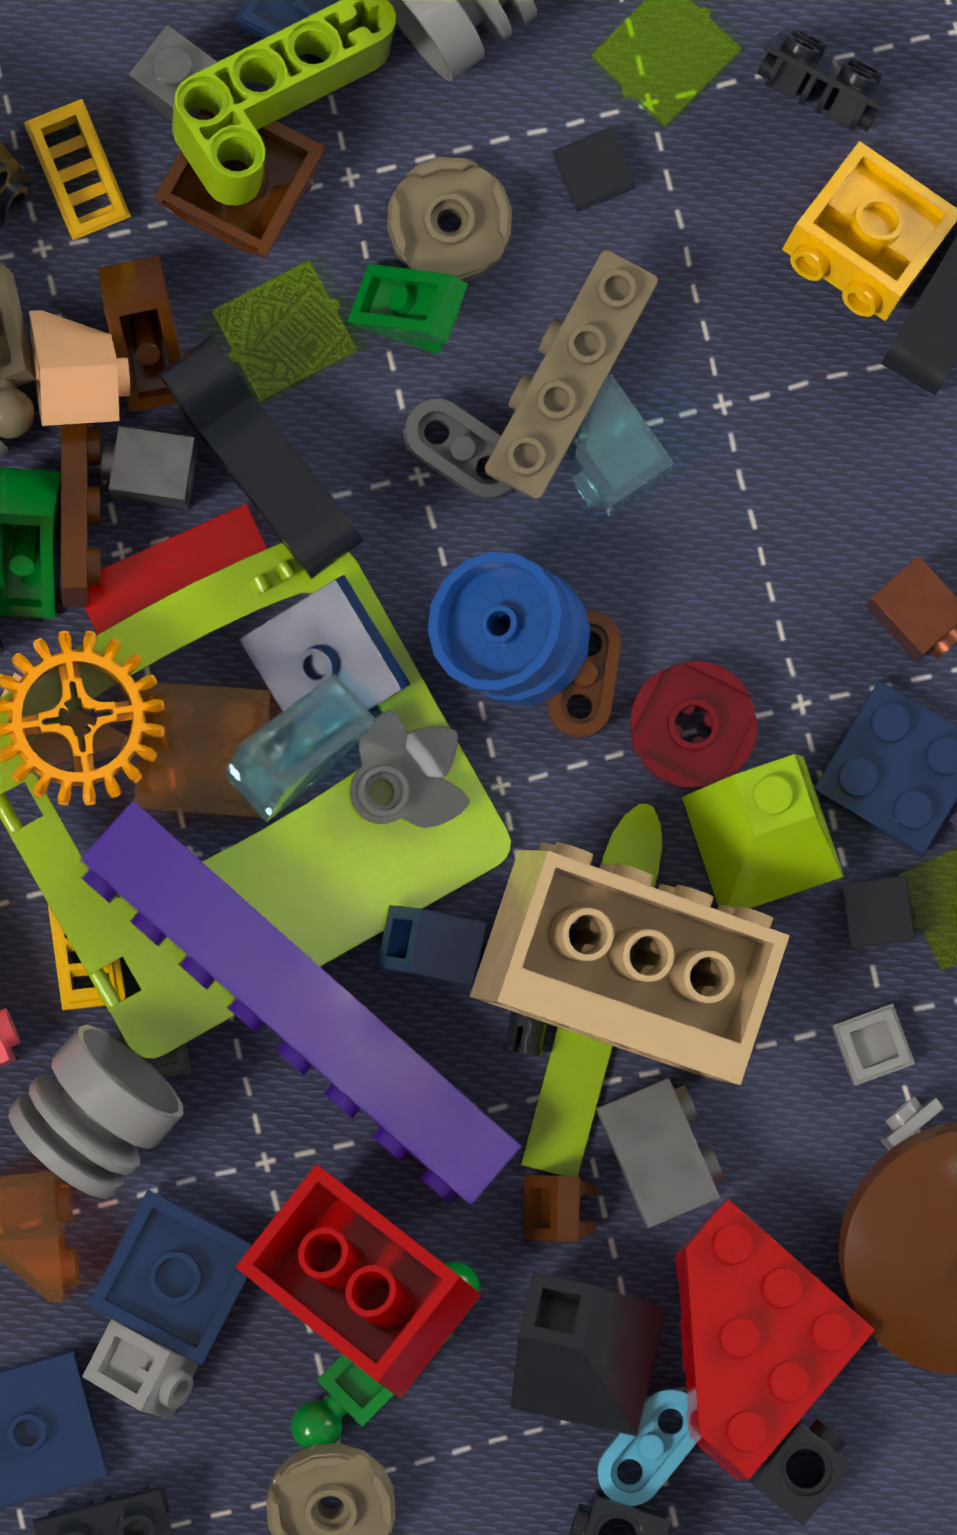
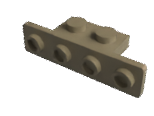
(570, 376)

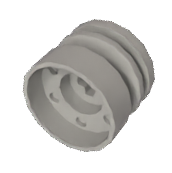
(447, 32)
(95, 1112)

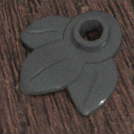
(413, 768)

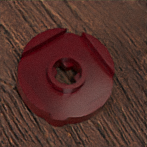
(681, 690)

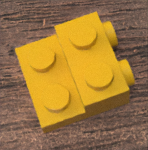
(870, 232)

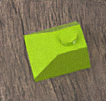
(763, 834)

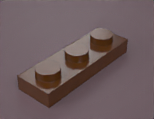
(79, 509)

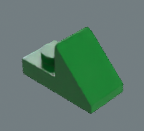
(408, 305)

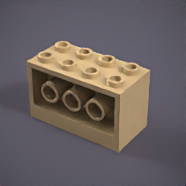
(639, 1004)

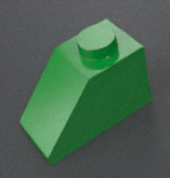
(29, 542)

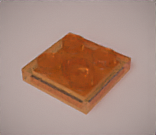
(197, 746)

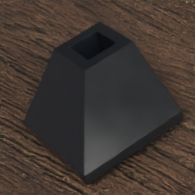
(585, 1354)

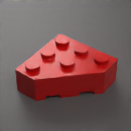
(754, 1339)

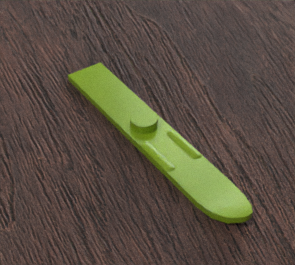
(576, 1061)

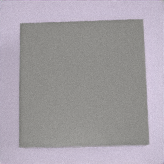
(873, 1044)

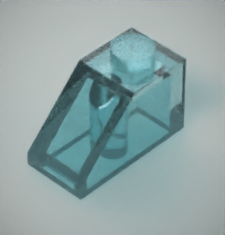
(617, 452)
(298, 747)

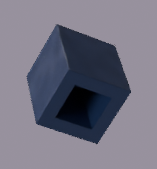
(432, 945)

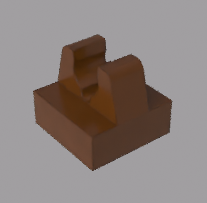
(553, 1208)

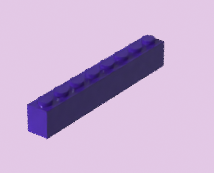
(299, 1003)

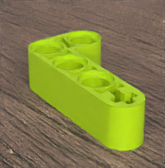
(347, 36)

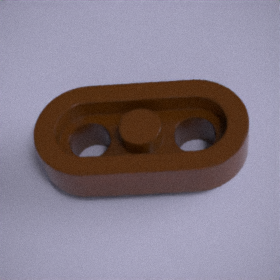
(594, 682)

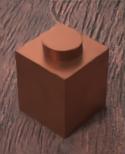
(917, 611)

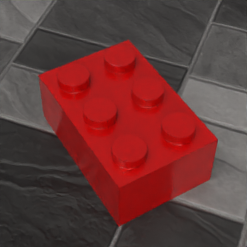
(358, 1281)

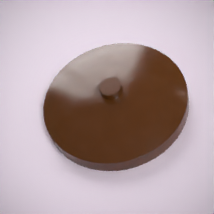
(903, 1249)

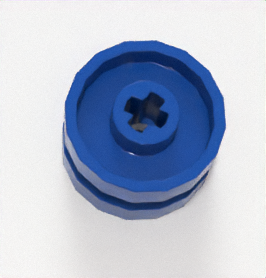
(508, 629)

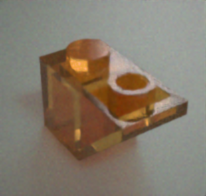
(34, 1232)

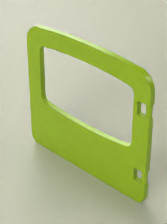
(311, 874)

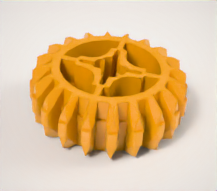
(132, 709)

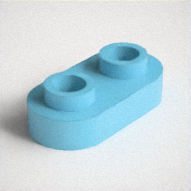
(653, 1448)

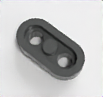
(461, 453)

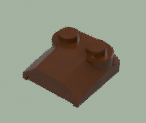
(256, 225)

